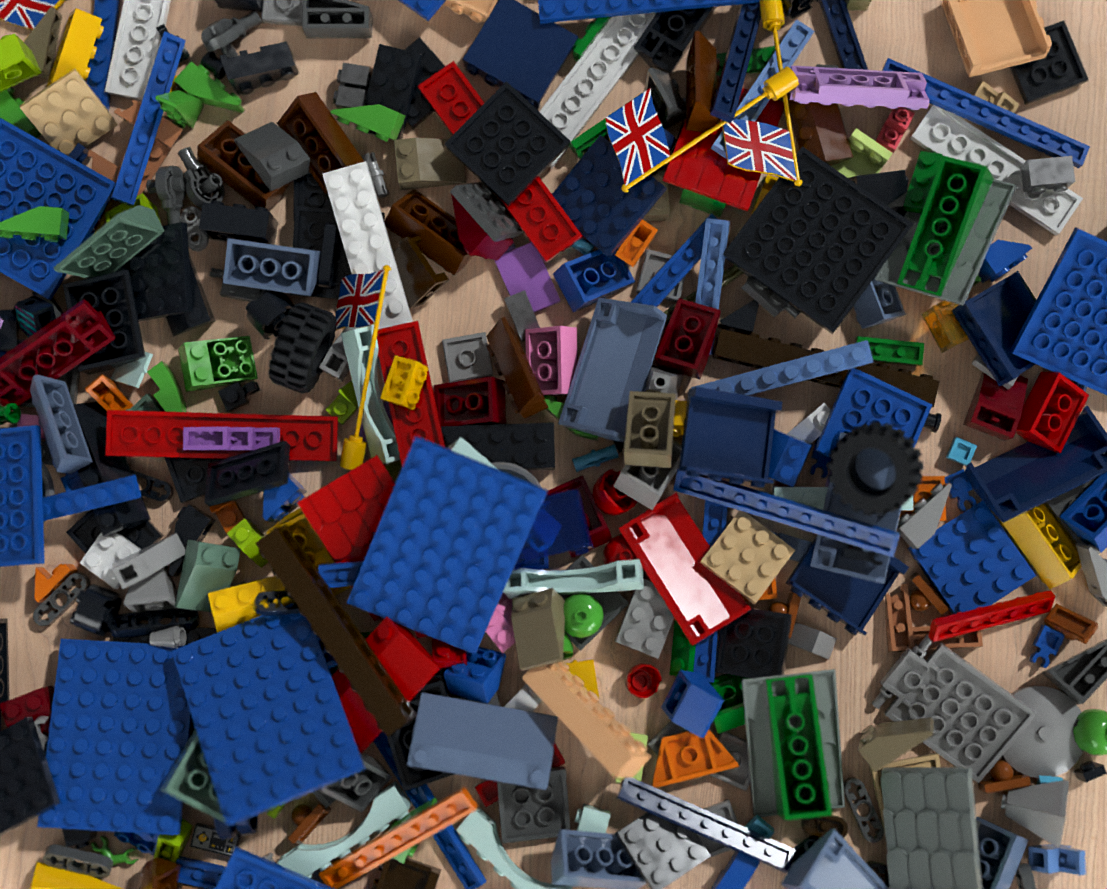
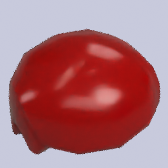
(643, 680)

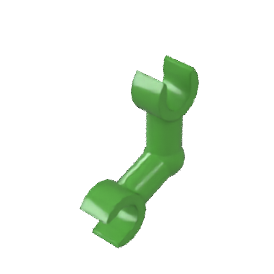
(117, 859)

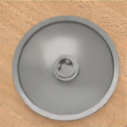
(1048, 741)

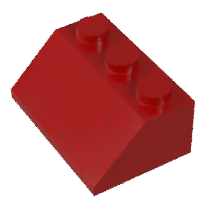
(1051, 411)

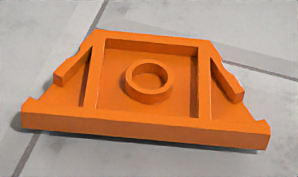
(688, 757)

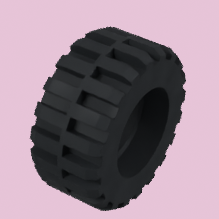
(302, 347)
(854, 490)

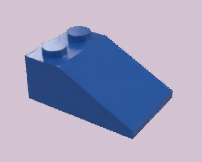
(592, 278)
(787, 457)

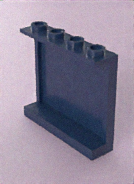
(519, 50)
(994, 322)
(728, 436)
(841, 595)

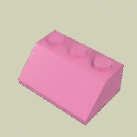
(552, 357)
(500, 625)

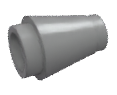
(170, 637)

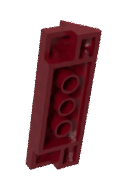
(53, 351)

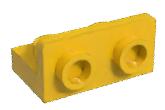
(404, 382)

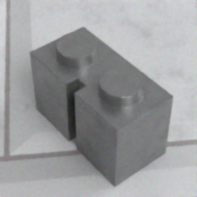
(353, 86)
(1048, 174)

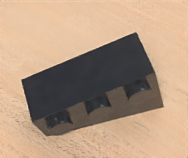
(259, 68)

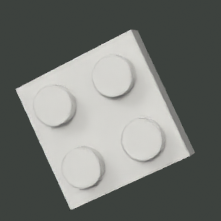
(106, 552)

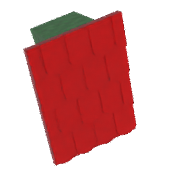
(705, 174)
(350, 511)

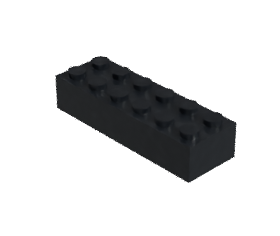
(520, 444)

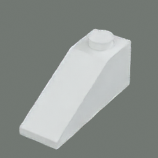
(812, 425)

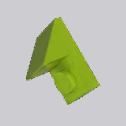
(344, 404)

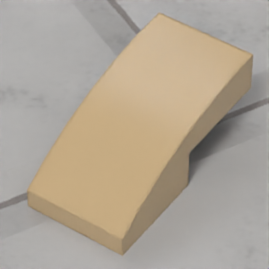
(1001, 99)

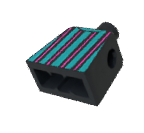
(33, 314)

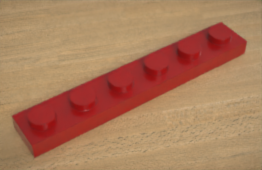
(991, 615)

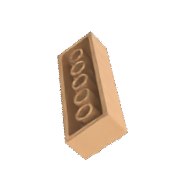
(588, 719)

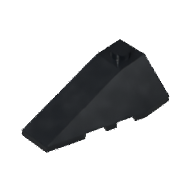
(201, 309)

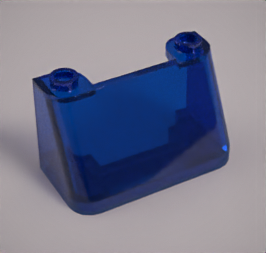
(557, 528)

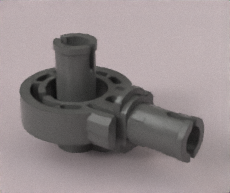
(224, 31)
(200, 181)
(171, 189)

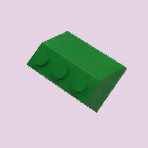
(732, 709)

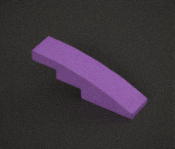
(229, 438)

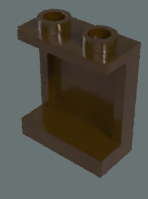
(416, 273)
(406, 875)

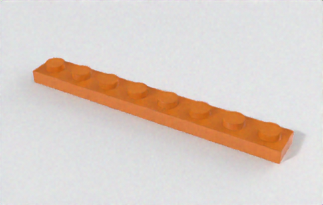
(399, 839)

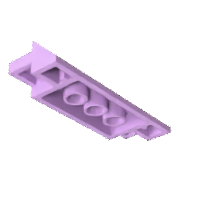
(860, 87)

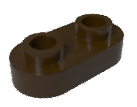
(823, 825)

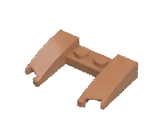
(164, 141)
(902, 634)

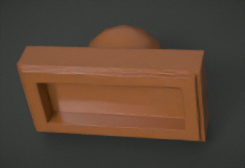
(923, 597)
(790, 608)
(1071, 624)
(1003, 779)
(306, 821)

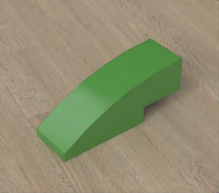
(170, 393)

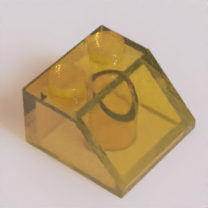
(944, 326)

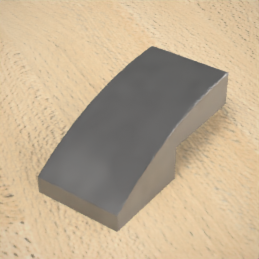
(521, 313)

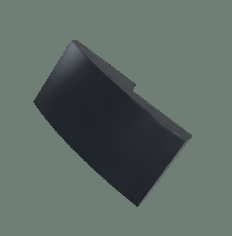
(8, 330)

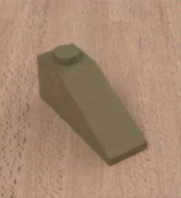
(44, 40)

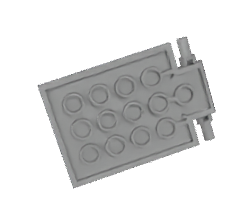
(969, 710)

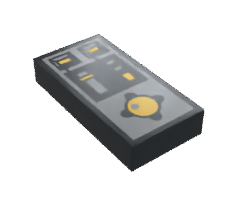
(207, 839)

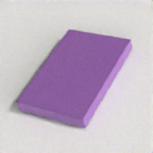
(526, 271)

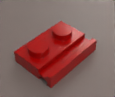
(447, 655)

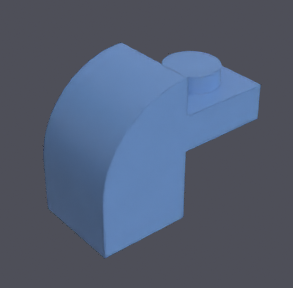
(1052, 859)

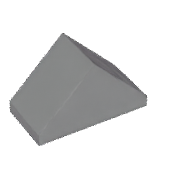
(812, 640)

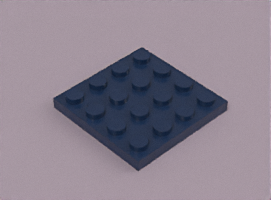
(596, 201)

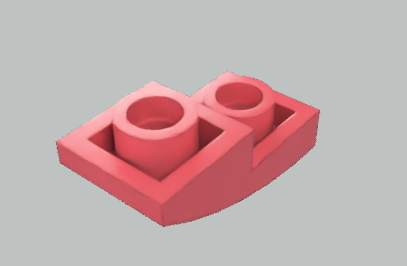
(894, 128)

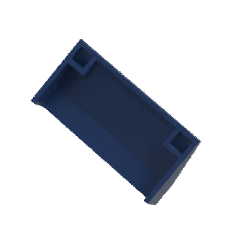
(1036, 475)

